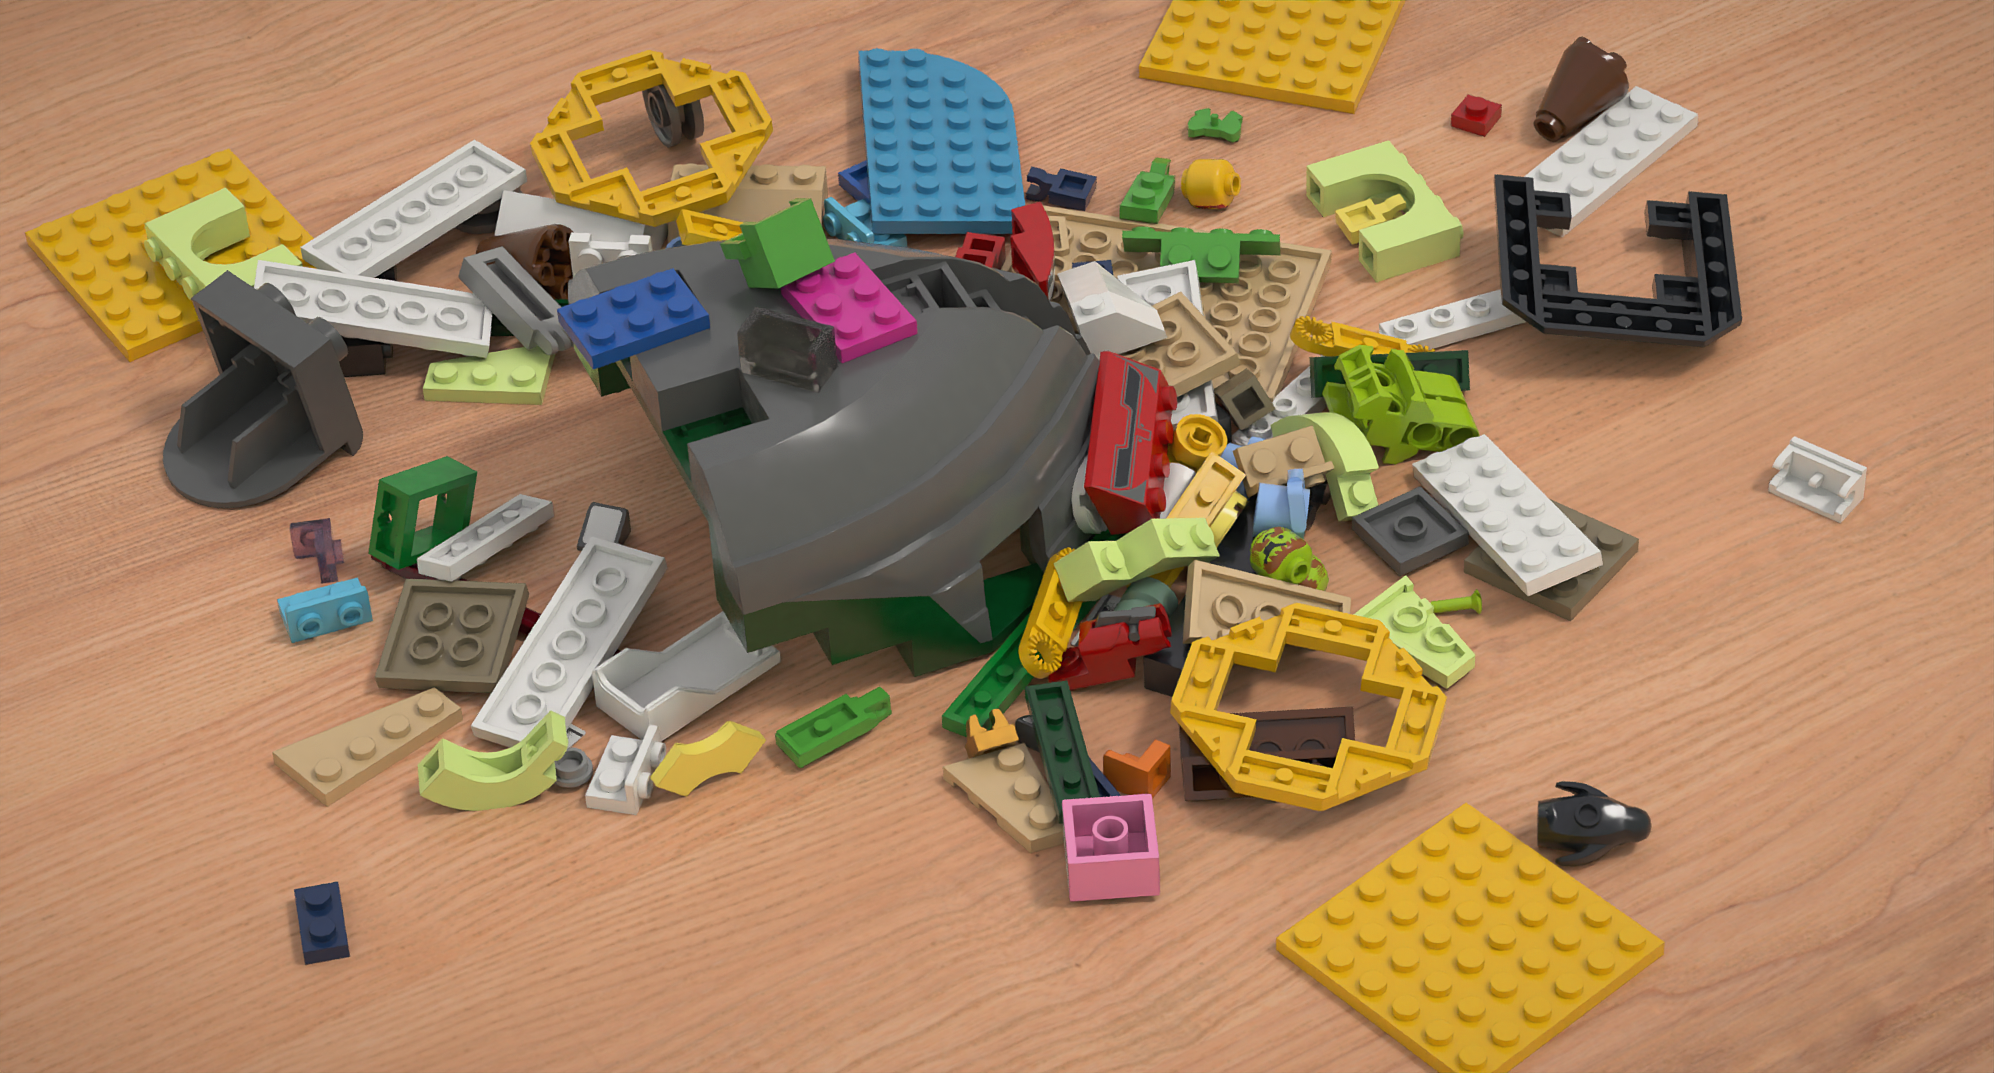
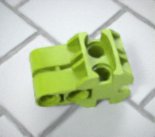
(1402, 405)

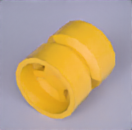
(1195, 439)

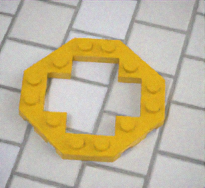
(616, 192)
(1358, 765)

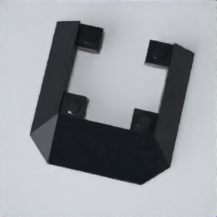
(1683, 308)

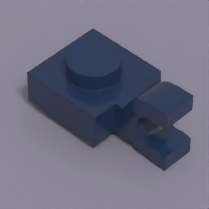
(1064, 189)

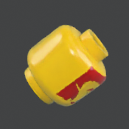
(1210, 183)

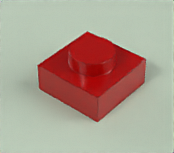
(1476, 115)

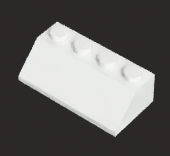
(528, 211)

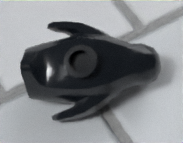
(1587, 823)

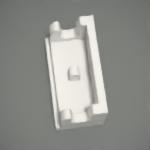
(1818, 480)

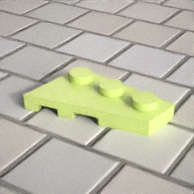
(502, 377)
(1417, 629)

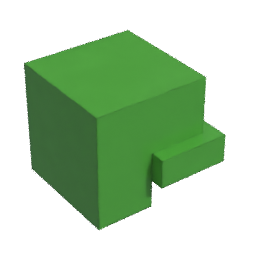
(780, 246)

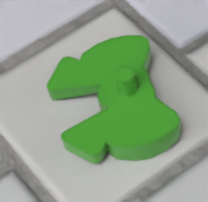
(1209, 125)

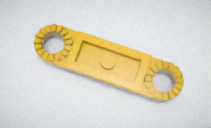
(1338, 338)
(1048, 624)

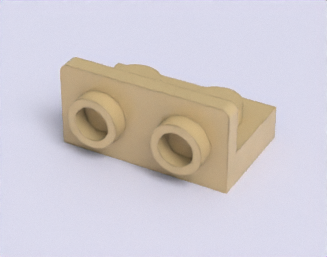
(1272, 458)

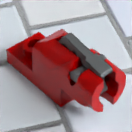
(1112, 644)

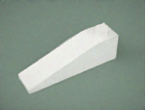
(1108, 311)

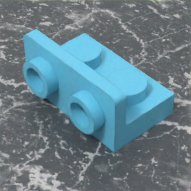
(854, 224)
(325, 610)

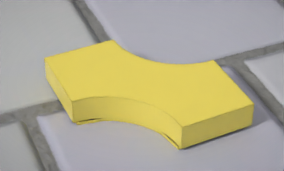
(692, 763)

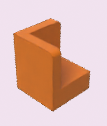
(1139, 775)

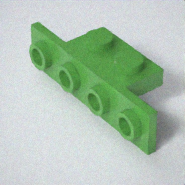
(1214, 252)

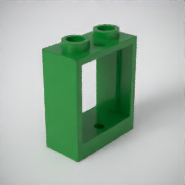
(399, 496)

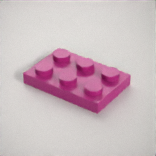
(854, 303)

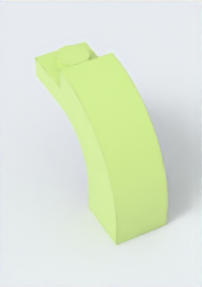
(1351, 457)
(494, 779)

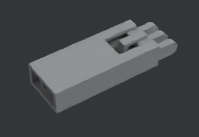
(515, 299)

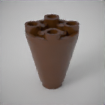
(1580, 89)
(541, 252)

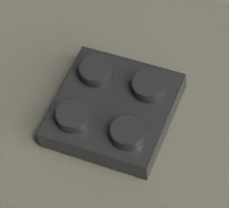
(1410, 531)

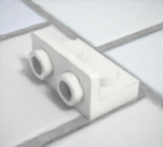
(625, 773)

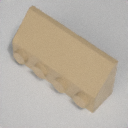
(764, 192)

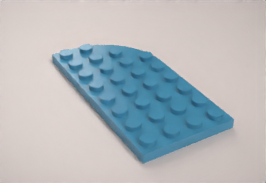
(937, 146)

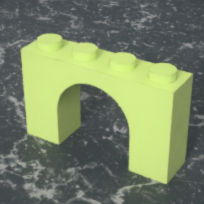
(1378, 172)
(196, 231)

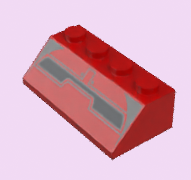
(1129, 442)

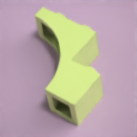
(1147, 550)

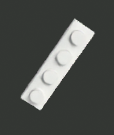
(485, 538)

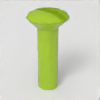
(1472, 602)

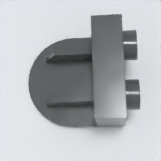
(270, 409)

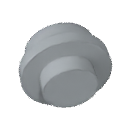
(573, 768)

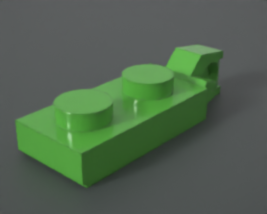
(1149, 193)
(832, 726)

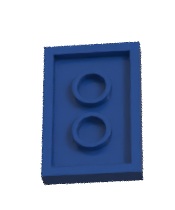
(633, 318)

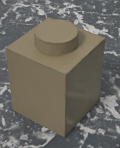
(1244, 399)

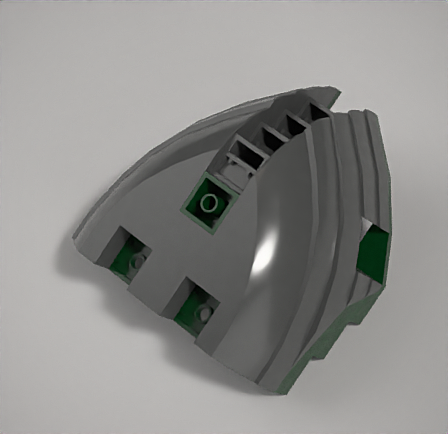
(892, 482)

